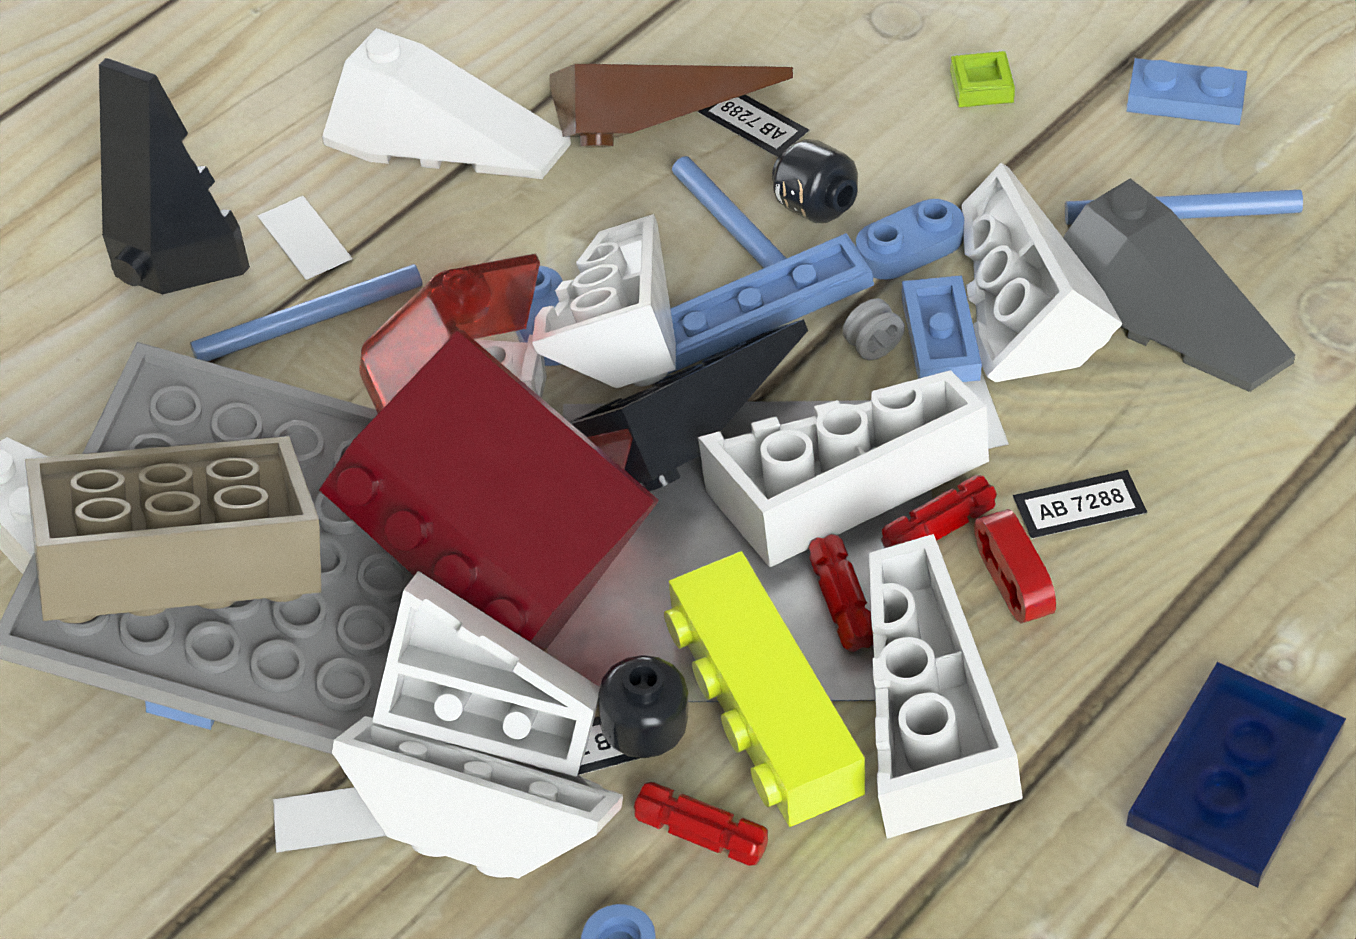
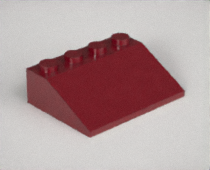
(489, 492)

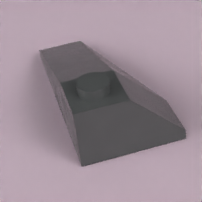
(1173, 288)

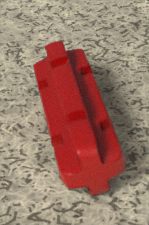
(942, 513)
(842, 592)
(701, 823)

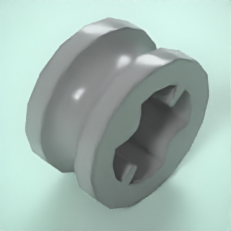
(873, 329)

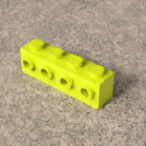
(766, 690)

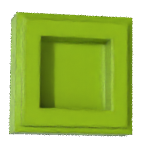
(982, 79)

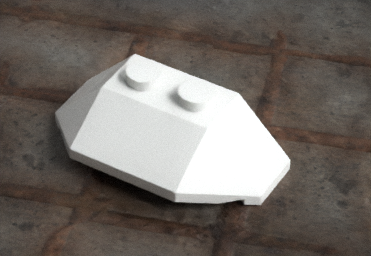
(469, 801)

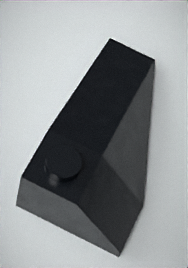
(155, 199)
(689, 405)

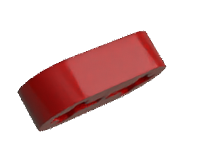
(1015, 566)

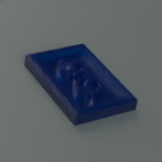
(1236, 773)

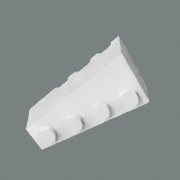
(844, 462)
(935, 709)

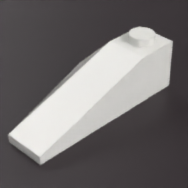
(419, 105)
(1029, 287)
(615, 312)

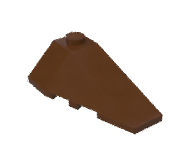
(625, 98)

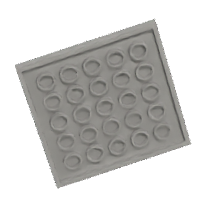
(260, 664)

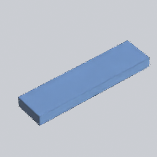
(768, 299)

